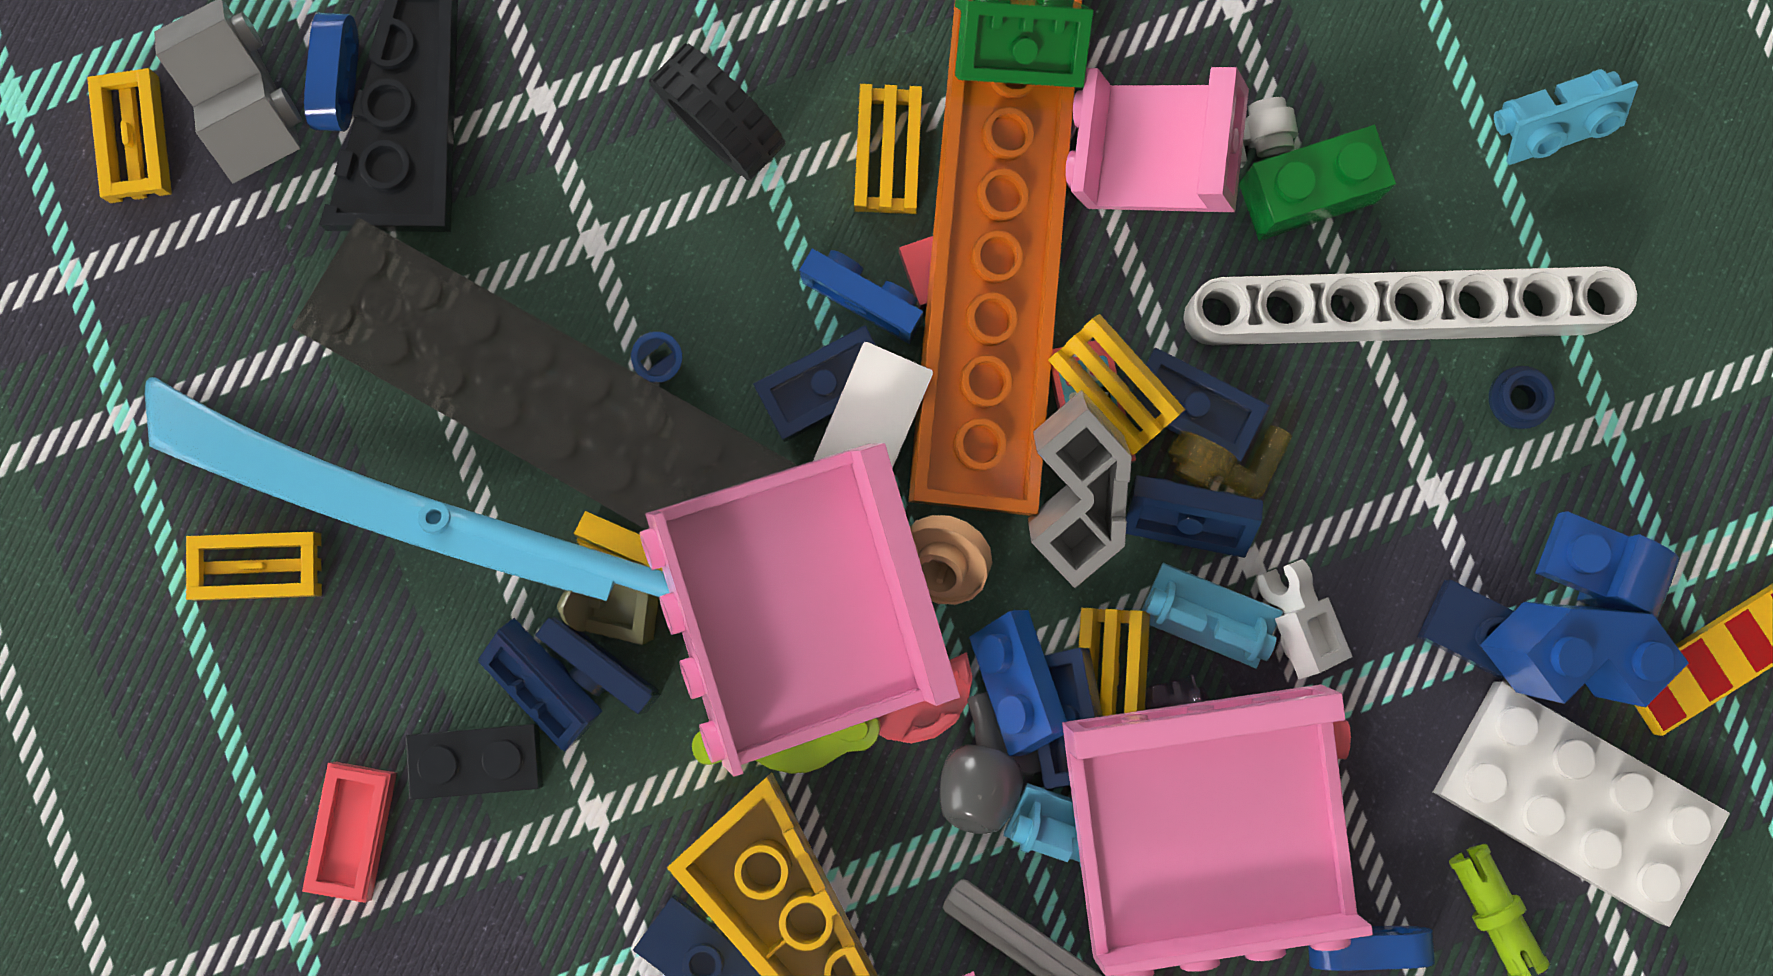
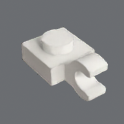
(1309, 626)

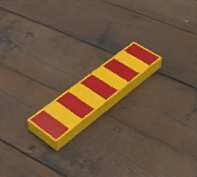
(1720, 661)

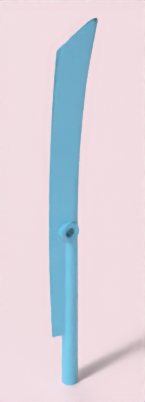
(252, 459)

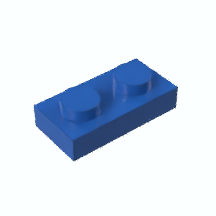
(840, 280)
(1018, 683)

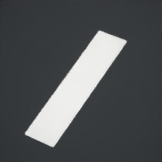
(876, 403)

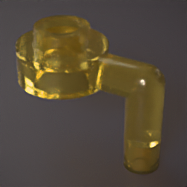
(1205, 461)

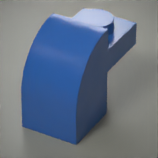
(1608, 565)

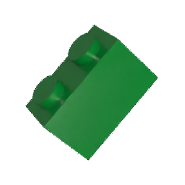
(1316, 182)

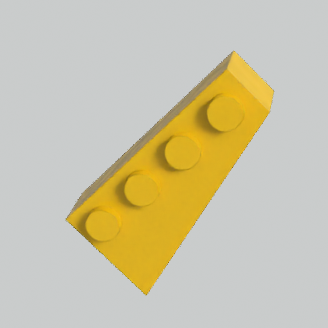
(770, 891)

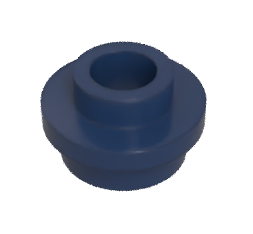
(1539, 393)

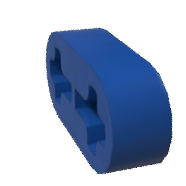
(331, 72)
(1386, 949)

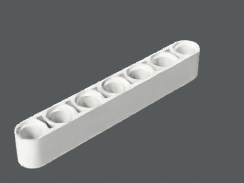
(1437, 300)

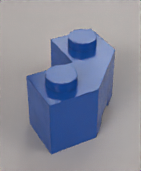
(1558, 648)

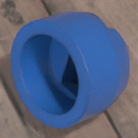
(666, 366)

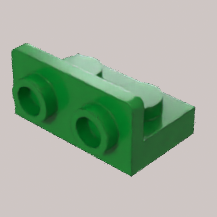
(1023, 41)

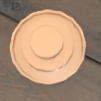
(952, 558)

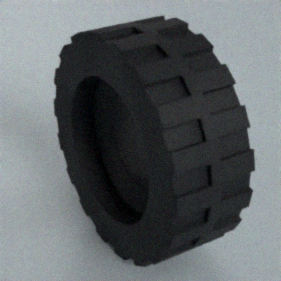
(717, 111)

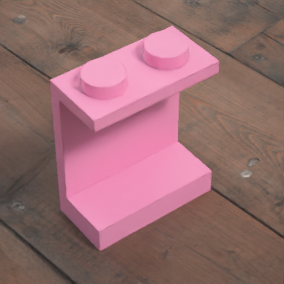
(1159, 144)

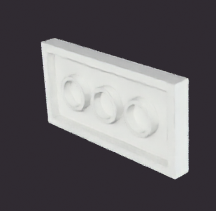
(1581, 803)

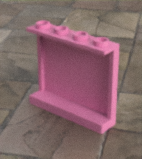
(799, 604)
(1213, 831)

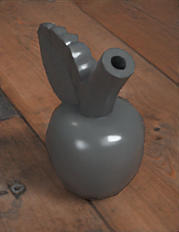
(981, 780)

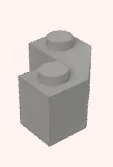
(231, 91)
(1087, 517)

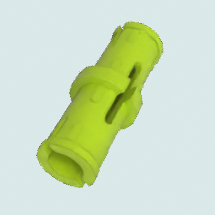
(1499, 912)

